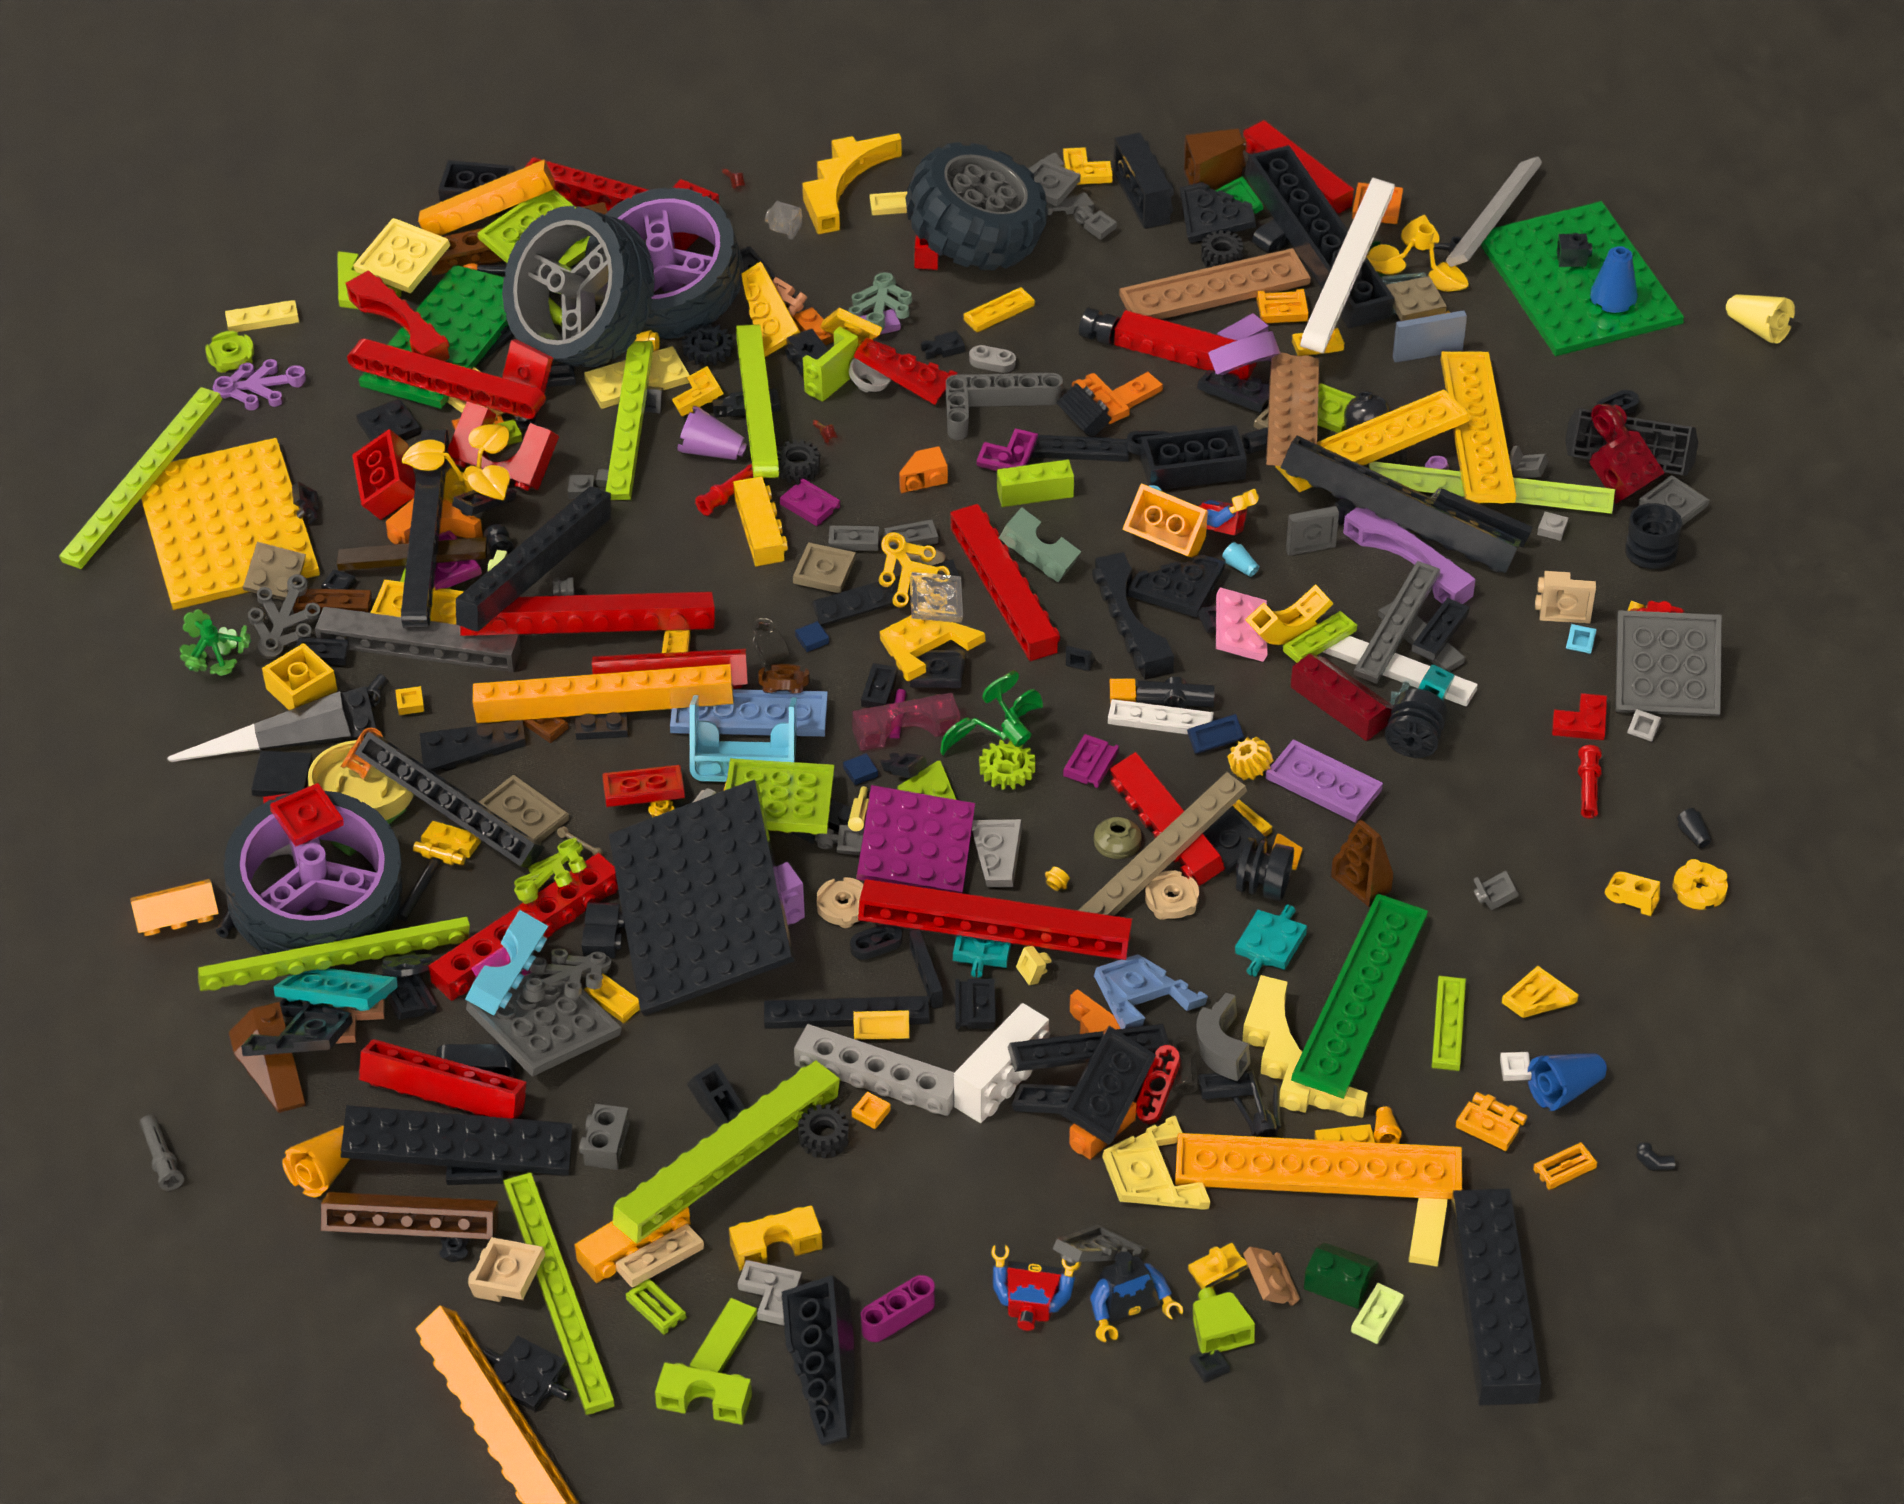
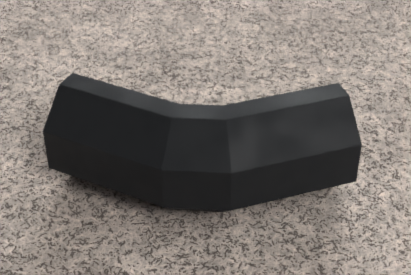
(1671, 444)

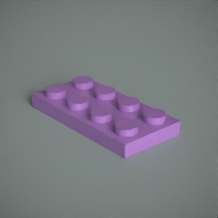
(1324, 780)

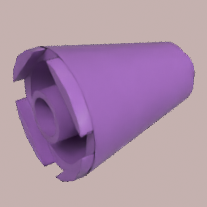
(710, 437)

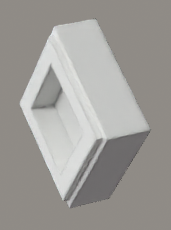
(1515, 1066)

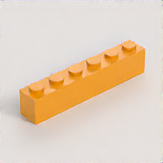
(487, 199)

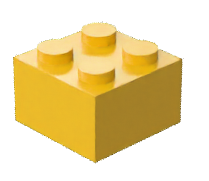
(299, 678)

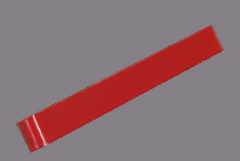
(446, 378)

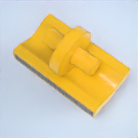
(1217, 1266)

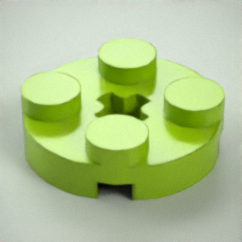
(241, 352)

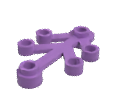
(256, 383)

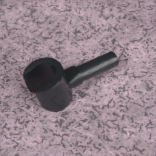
(1448, 246)

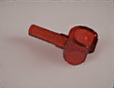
(735, 178)
(826, 431)

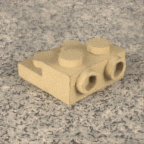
(1564, 598)
(505, 1270)

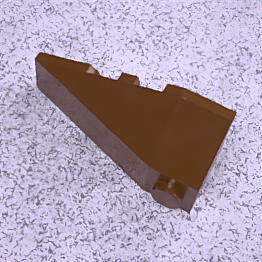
(1363, 864)
(272, 1072)

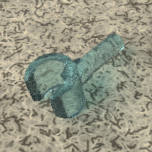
(1394, 694)

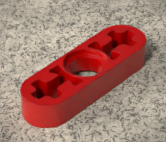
(1143, 1100)

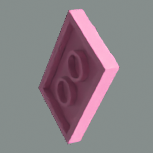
(1232, 629)

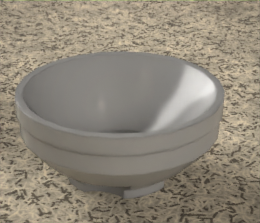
(860, 370)

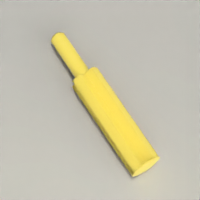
(859, 810)

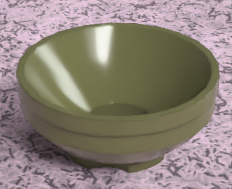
(1117, 844)

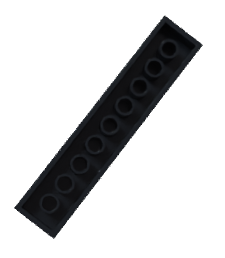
(1315, 230)

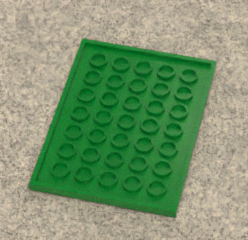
(1558, 296)

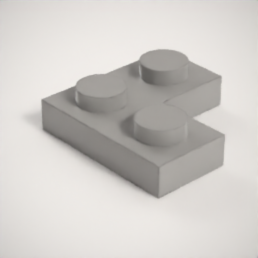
(769, 1282)

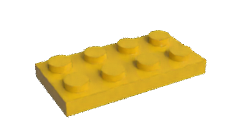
(390, 602)

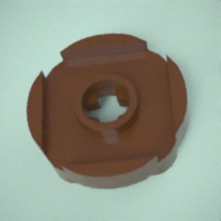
(783, 678)

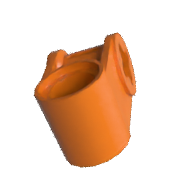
(349, 763)

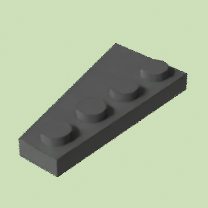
(1095, 1245)

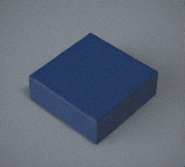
(812, 636)
(860, 769)

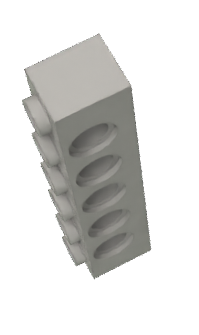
(878, 1069)

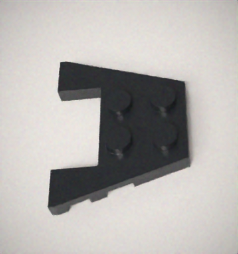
(309, 1030)

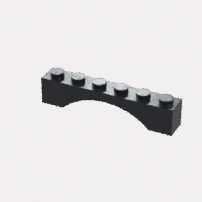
(1149, 650)

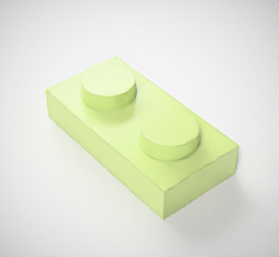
(1377, 1313)

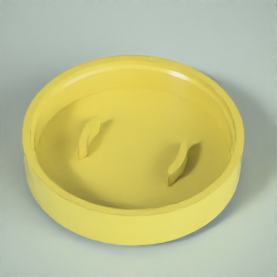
(375, 790)

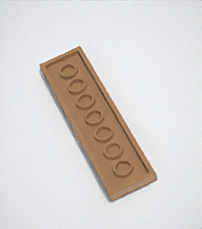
(1216, 285)
(1291, 403)

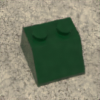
(1339, 1274)

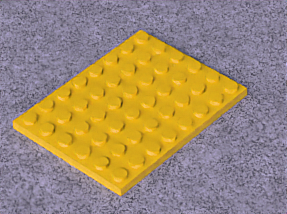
(214, 512)

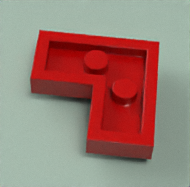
(1587, 723)

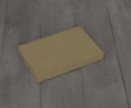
(525, 808)

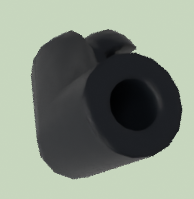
(375, 689)
(1652, 1160)

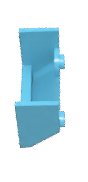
(711, 757)

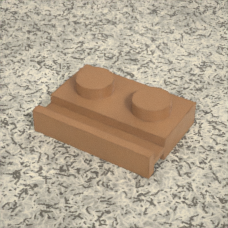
(1271, 1276)

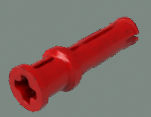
(720, 494)
(1589, 773)

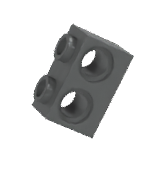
(606, 1129)

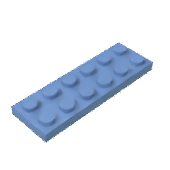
(758, 712)

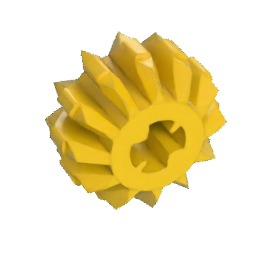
(1250, 758)

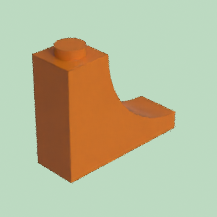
(452, 519)

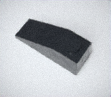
(716, 1095)

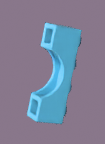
(494, 983)

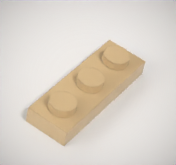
(659, 1255)

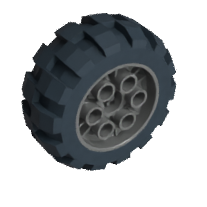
(976, 206)

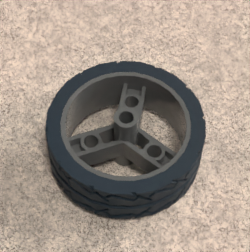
(535, 269)

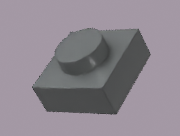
(579, 484)

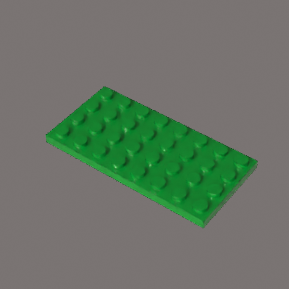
(467, 312)

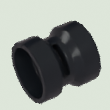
(498, 539)

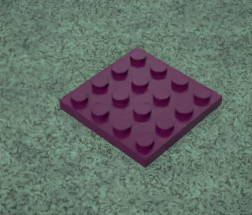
(915, 839)

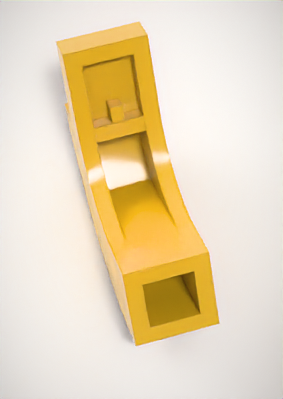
(1285, 625)

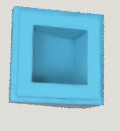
(1581, 639)

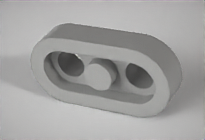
(992, 359)

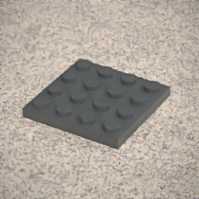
(1668, 663)
(547, 1030)

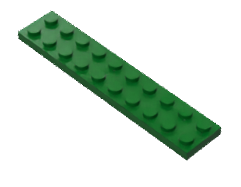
(1359, 996)

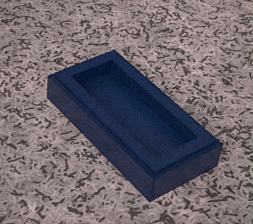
(1215, 734)

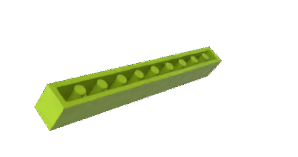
(724, 1152)

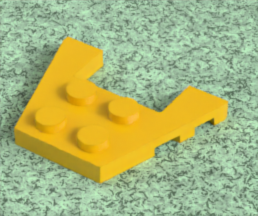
(917, 636)

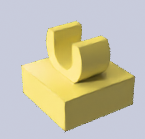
(1032, 964)

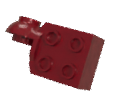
(1626, 459)

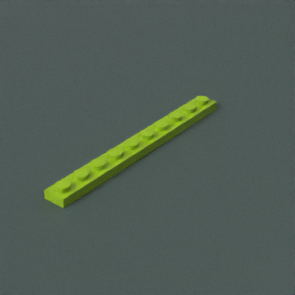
(140, 478)
(1527, 490)
(333, 953)
(560, 1296)

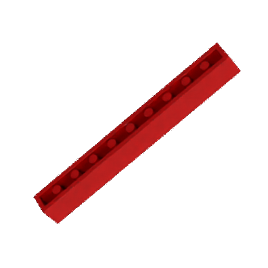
(602, 614)
(995, 919)

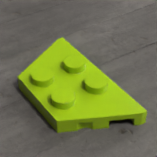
(930, 781)

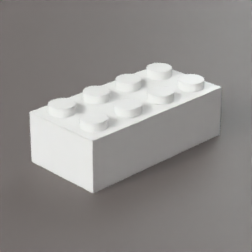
(989, 1072)

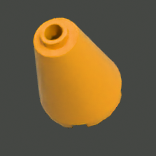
(315, 1162)

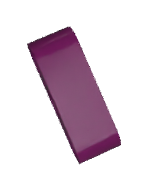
(891, 1319)

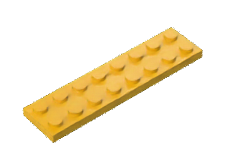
(1392, 431)

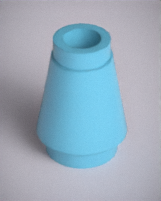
(1240, 559)

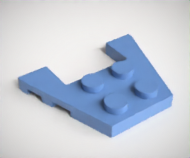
(1138, 981)

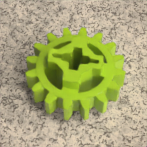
(1007, 764)

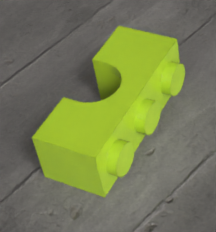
(682, 1384)

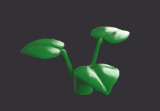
(1012, 726)

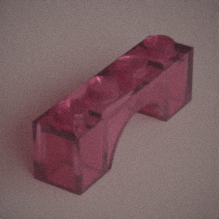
(931, 713)

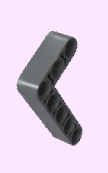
(996, 390)

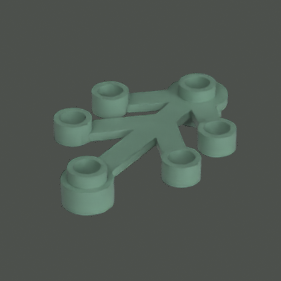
(881, 285)

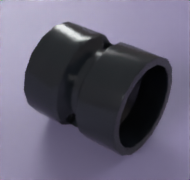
(1099, 326)

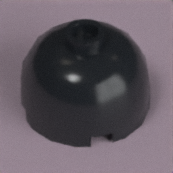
(1364, 408)

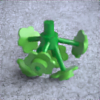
(221, 642)

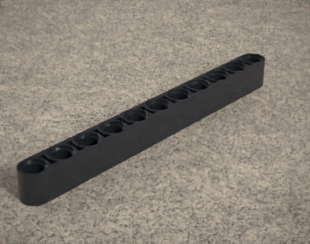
(424, 539)

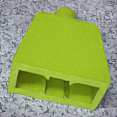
(1221, 1322)

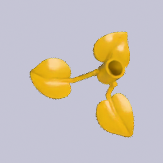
(1422, 236)
(490, 481)

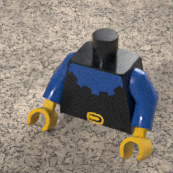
(1127, 1290)

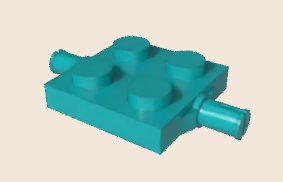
(1271, 940)
(981, 953)

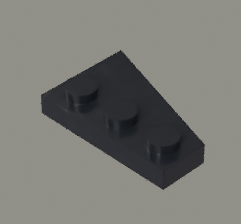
(1243, 392)

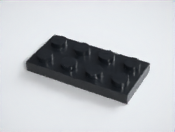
(1108, 1085)

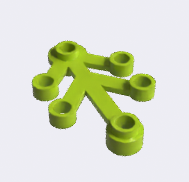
(541, 871)

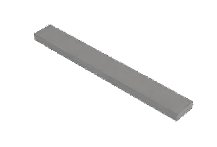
(1493, 212)

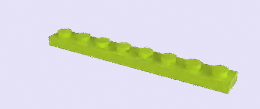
(629, 420)

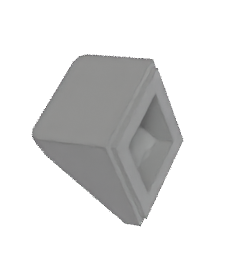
(1644, 725)

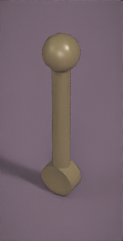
(563, 832)

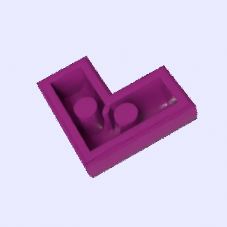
(1014, 455)

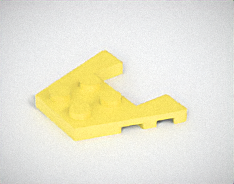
(1141, 1172)

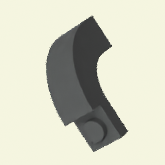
(1220, 1052)

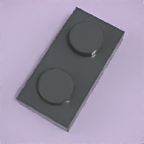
(915, 533)
(854, 538)

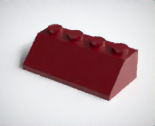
(1340, 696)

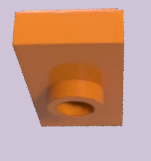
(1139, 389)

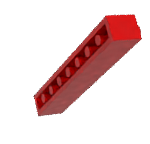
(1004, 582)

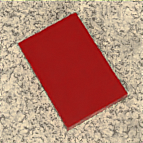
(643, 785)

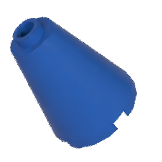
(1616, 282)
(1564, 1077)

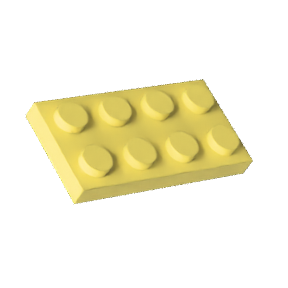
(665, 372)

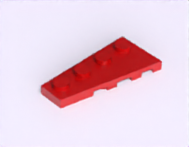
(914, 375)

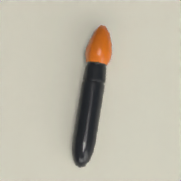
(491, 269)

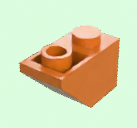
(924, 470)

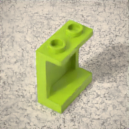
(831, 370)

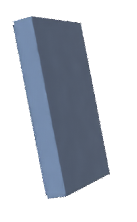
(1429, 336)

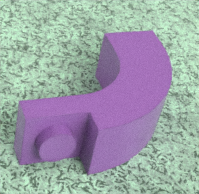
(1244, 352)

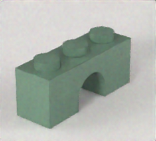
(1050, 558)

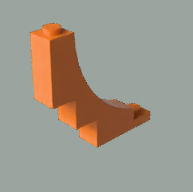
(1093, 1019)

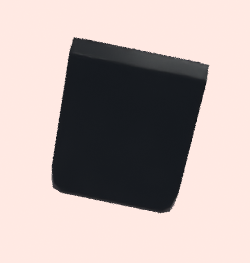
(1079, 658)

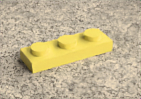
(262, 316)

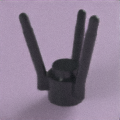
(1264, 1122)

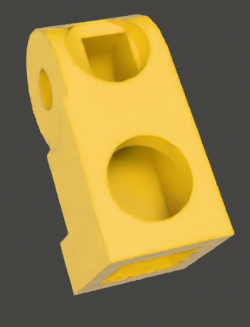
(1634, 891)

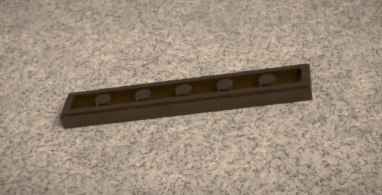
(397, 554)

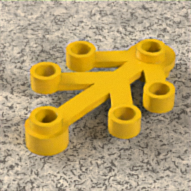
(907, 565)

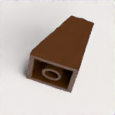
(1214, 157)

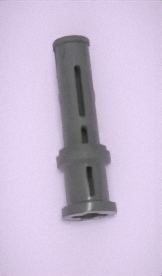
(163, 1161)

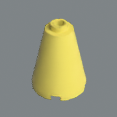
(1762, 315)

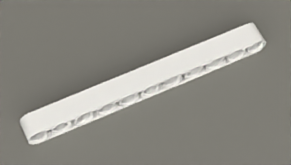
(1347, 266)

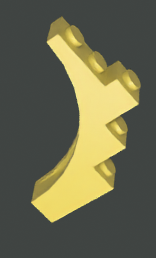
(1269, 1029)

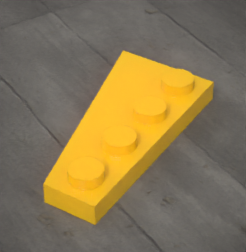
(768, 309)

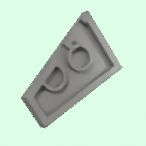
(998, 849)

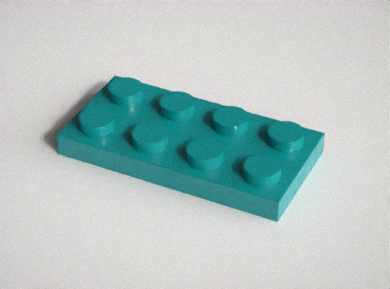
(336, 988)

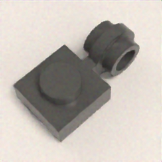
(1097, 224)
(847, 840)

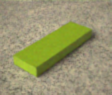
(1320, 637)
(724, 1336)

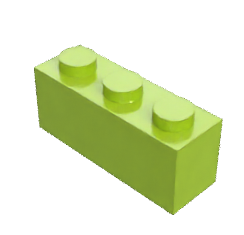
(1035, 483)

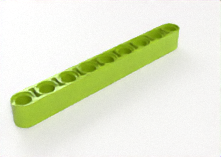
(757, 401)

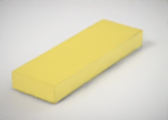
(1428, 1231)

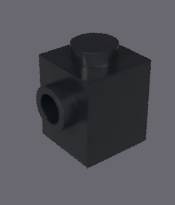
(1573, 250)

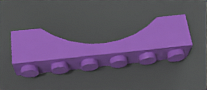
(1372, 531)

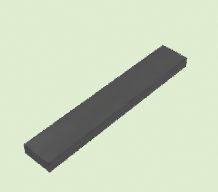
(1397, 622)

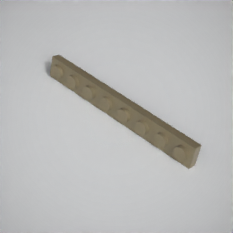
(1166, 847)

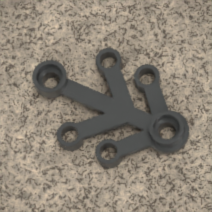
(282, 619)
(595, 964)

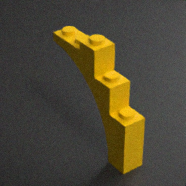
(835, 174)

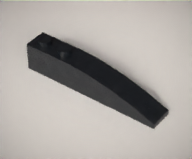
(823, 1355)

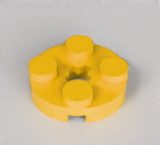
(1704, 873)

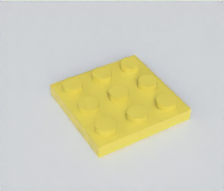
(402, 255)

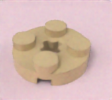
(1172, 907)
(831, 910)

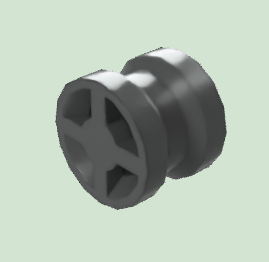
(563, 587)

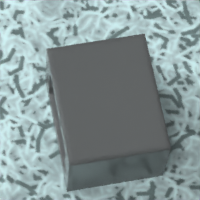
(602, 476)

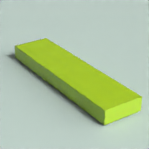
(1448, 1023)

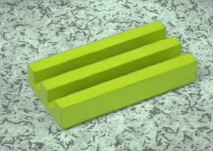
(670, 1321)

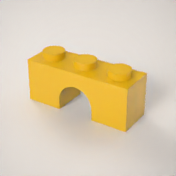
(796, 1228)

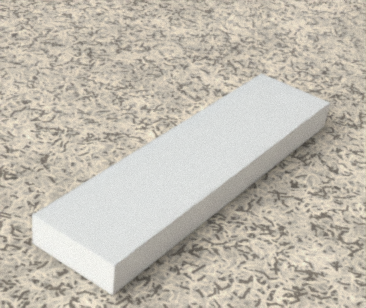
(1156, 716)

